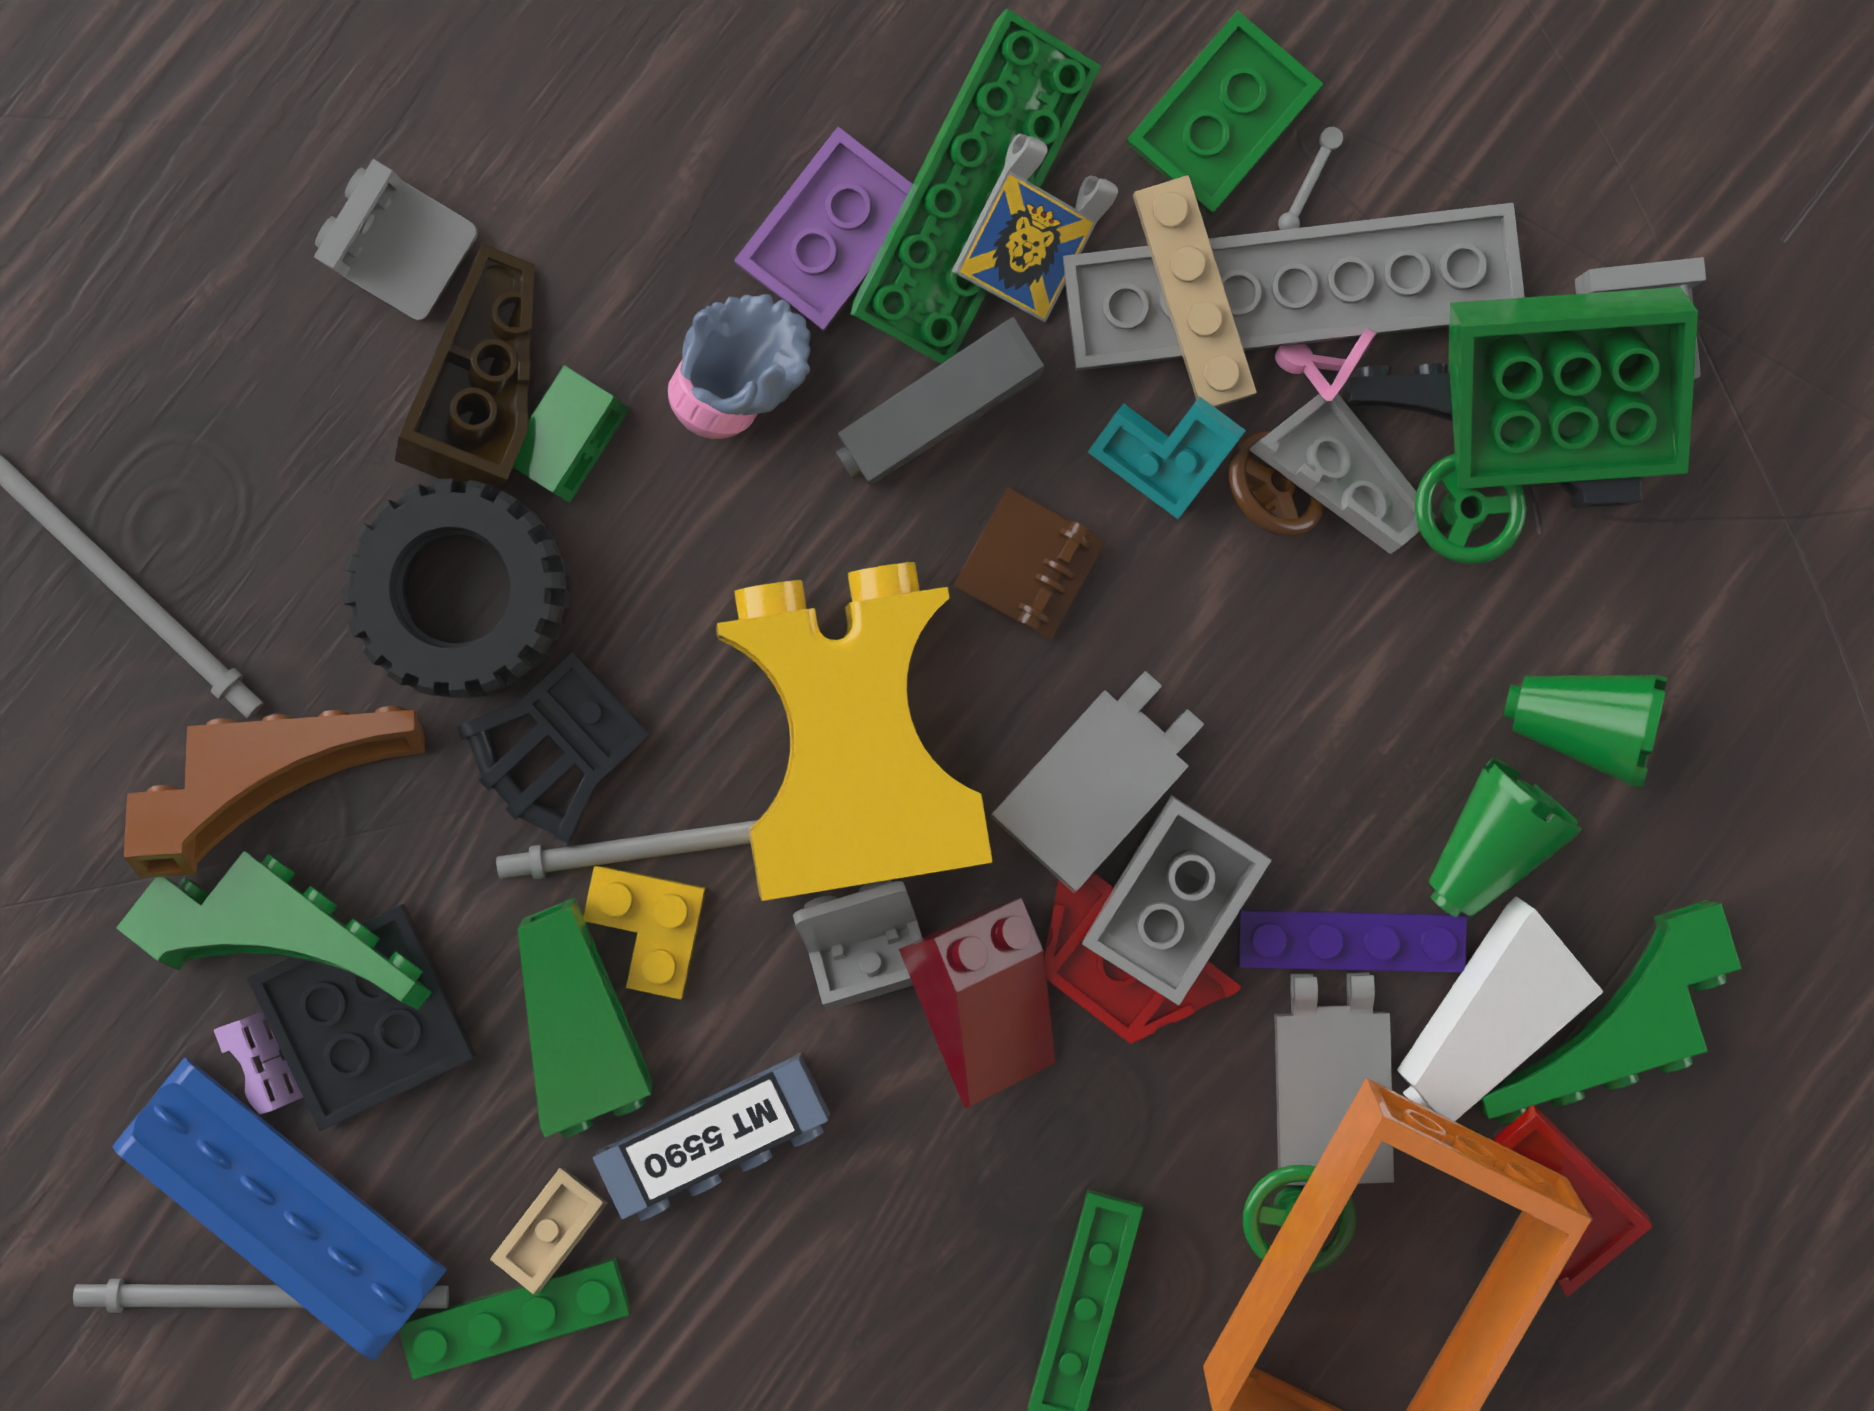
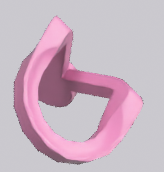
(1300, 359)

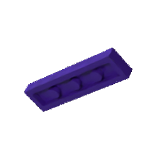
(1351, 941)

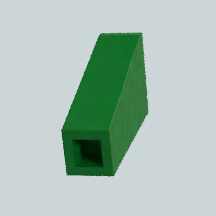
(576, 1025)

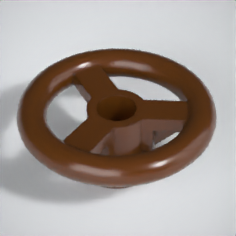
(1268, 493)

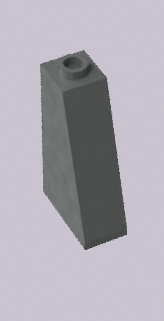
(940, 403)

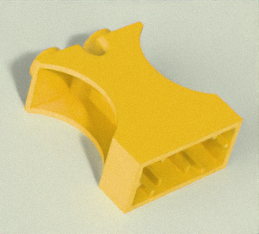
(858, 783)

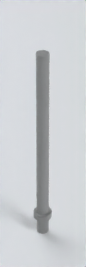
(225, 682)
(541, 861)
(117, 1295)

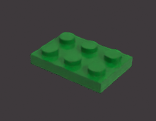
(1224, 111)

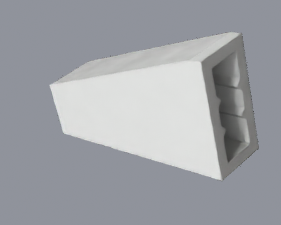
(1497, 1013)

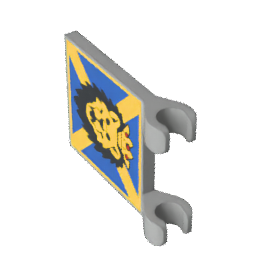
(1026, 233)

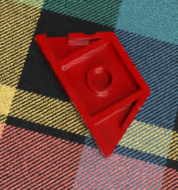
(1102, 987)

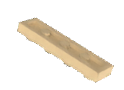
(1194, 292)

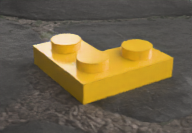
(662, 915)

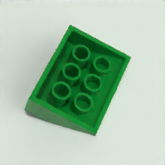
(1572, 386)

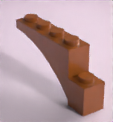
(246, 767)

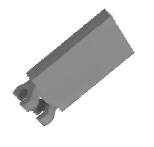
(1096, 783)
(1322, 1065)

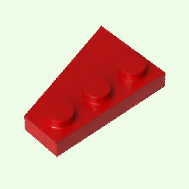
(1614, 1216)

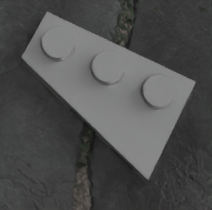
(1344, 469)

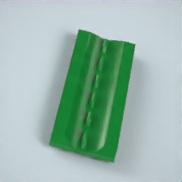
(1015, 87)

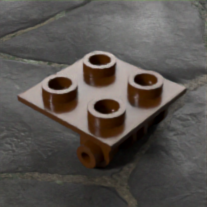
(1029, 563)

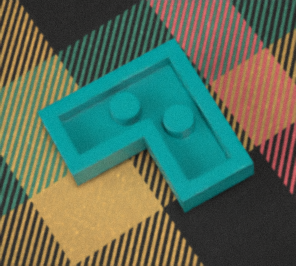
(1167, 467)

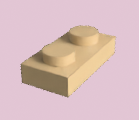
(548, 1231)

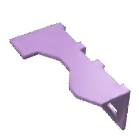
(233, 1039)

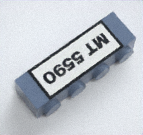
(712, 1137)

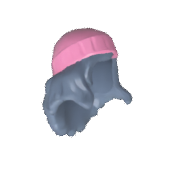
(738, 364)

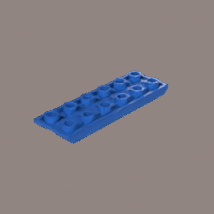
(279, 1209)

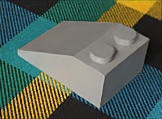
(1175, 900)

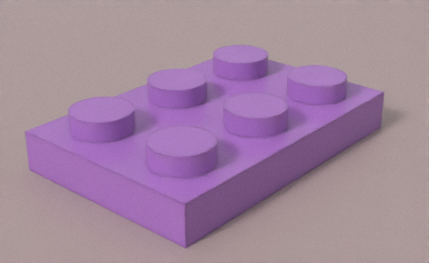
(826, 229)

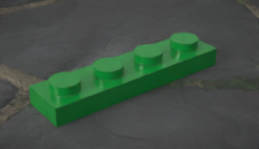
(1085, 1304)
(514, 1318)

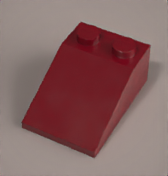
(985, 998)

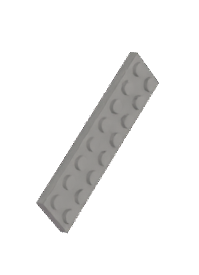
(1302, 283)

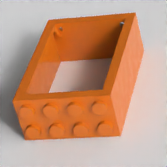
(1496, 1313)

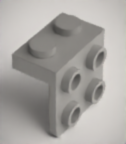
(395, 241)
(858, 942)

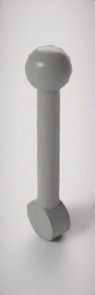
(1329, 140)

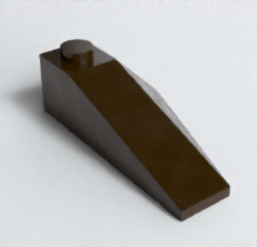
(475, 391)

